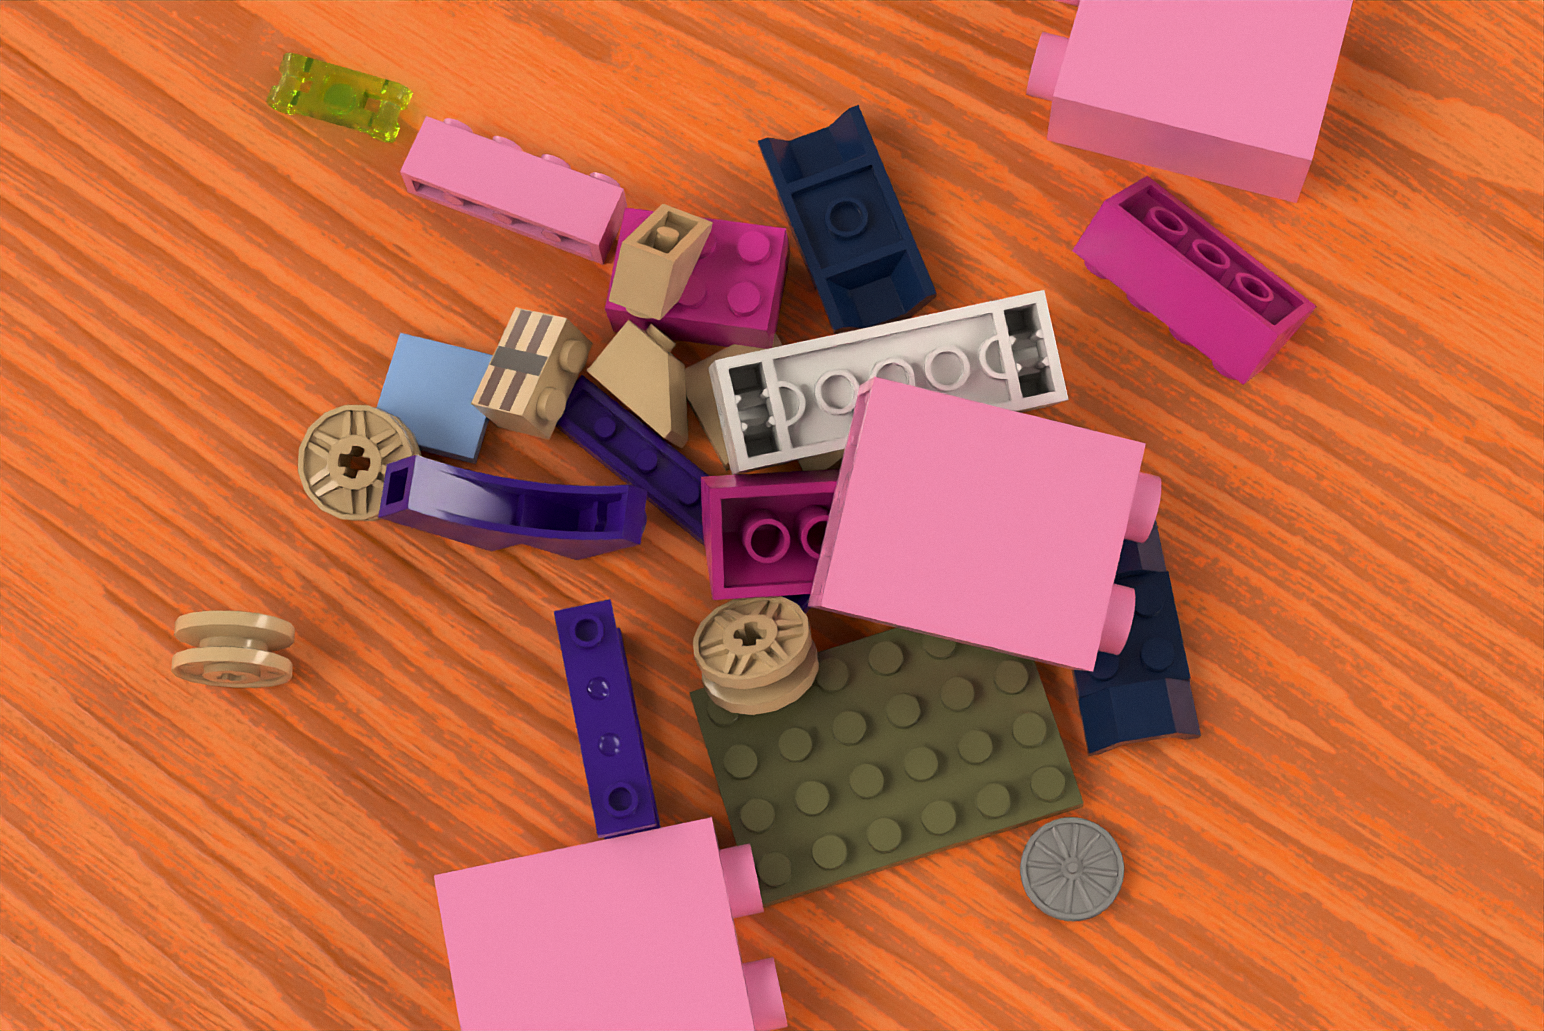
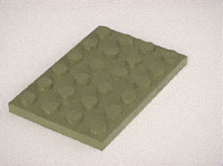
(887, 761)

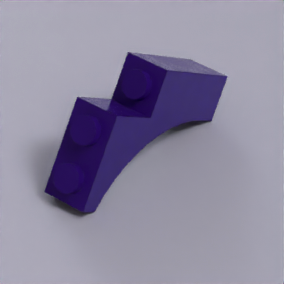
(509, 512)

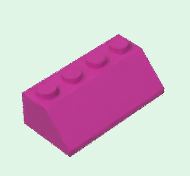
(1192, 279)
(765, 531)

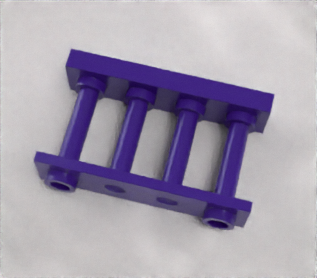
(607, 720)

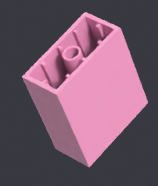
(1196, 85)
(984, 526)
(610, 938)

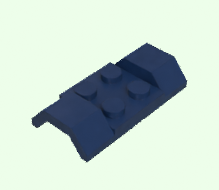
(849, 224)
(1146, 686)

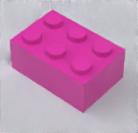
(731, 291)

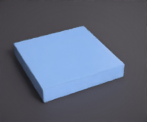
(432, 394)

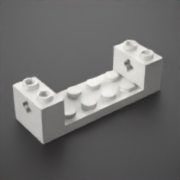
(804, 393)

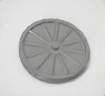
(1072, 869)

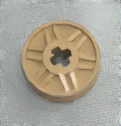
(328, 452)
(233, 649)
(756, 654)

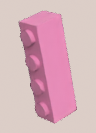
(515, 188)

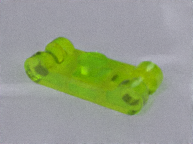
(339, 96)

